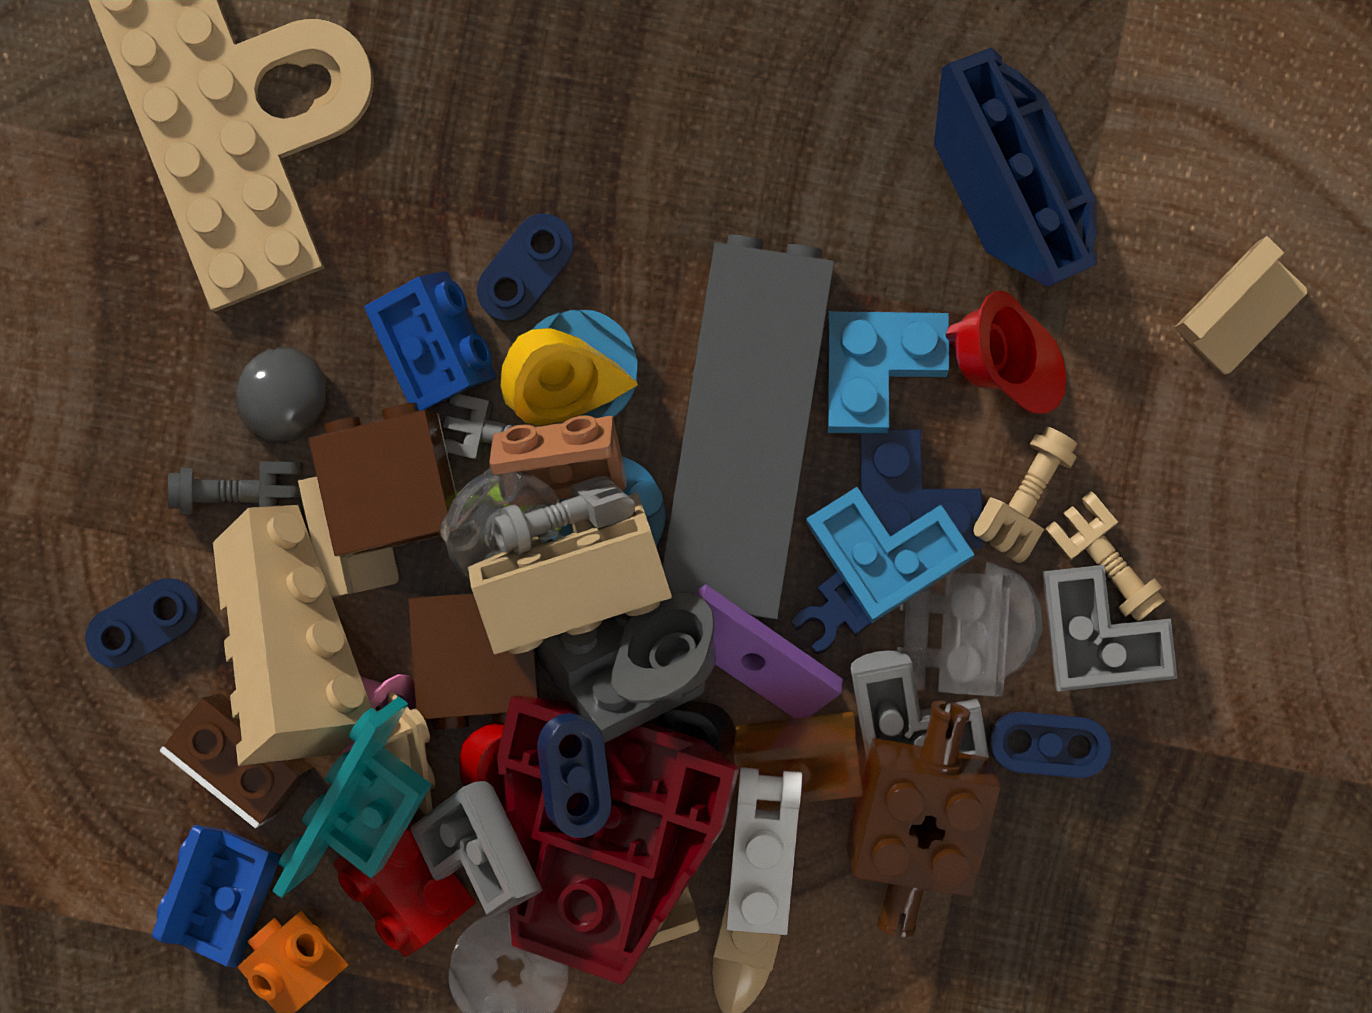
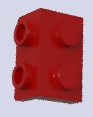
(405, 897)

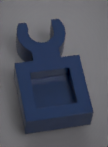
(839, 610)

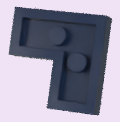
(894, 490)

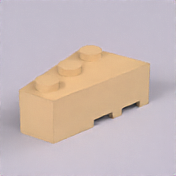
(569, 583)

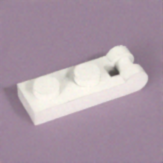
(763, 853)

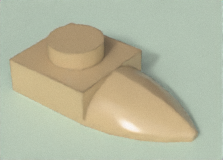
(741, 965)

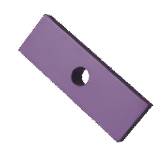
(767, 660)

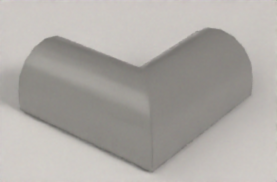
(1090, 649)
(890, 704)
(476, 834)

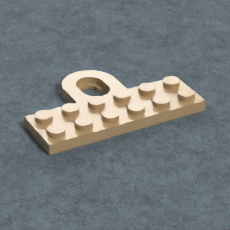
(217, 144)

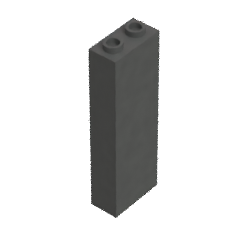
(747, 422)

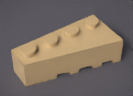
(285, 640)

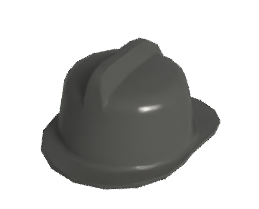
(666, 651)

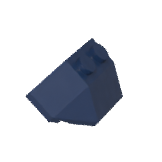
(1014, 169)

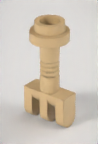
(1008, 525)
(1140, 598)

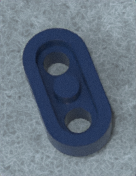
(527, 268)
(141, 623)
(1048, 744)
(574, 771)

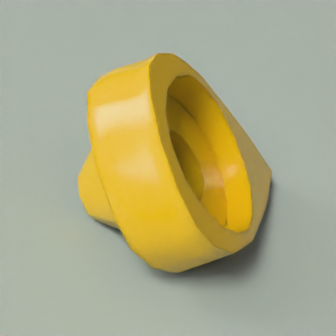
(558, 377)

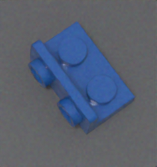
(431, 340)

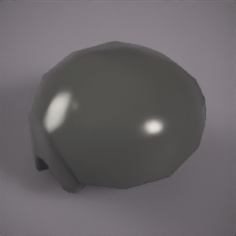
(281, 394)

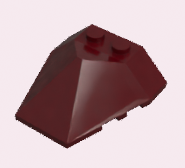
(617, 887)

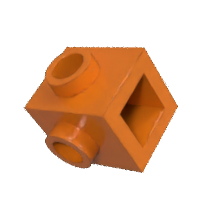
(290, 963)

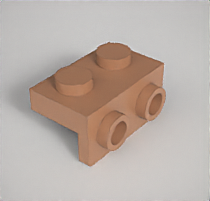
(561, 452)

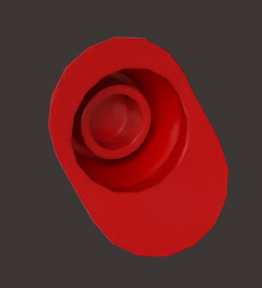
(1010, 352)

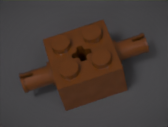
(922, 818)

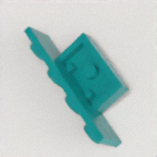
(363, 809)

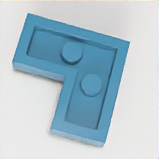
(868, 350)
(883, 568)

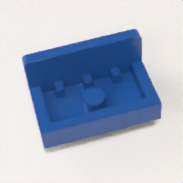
(216, 894)

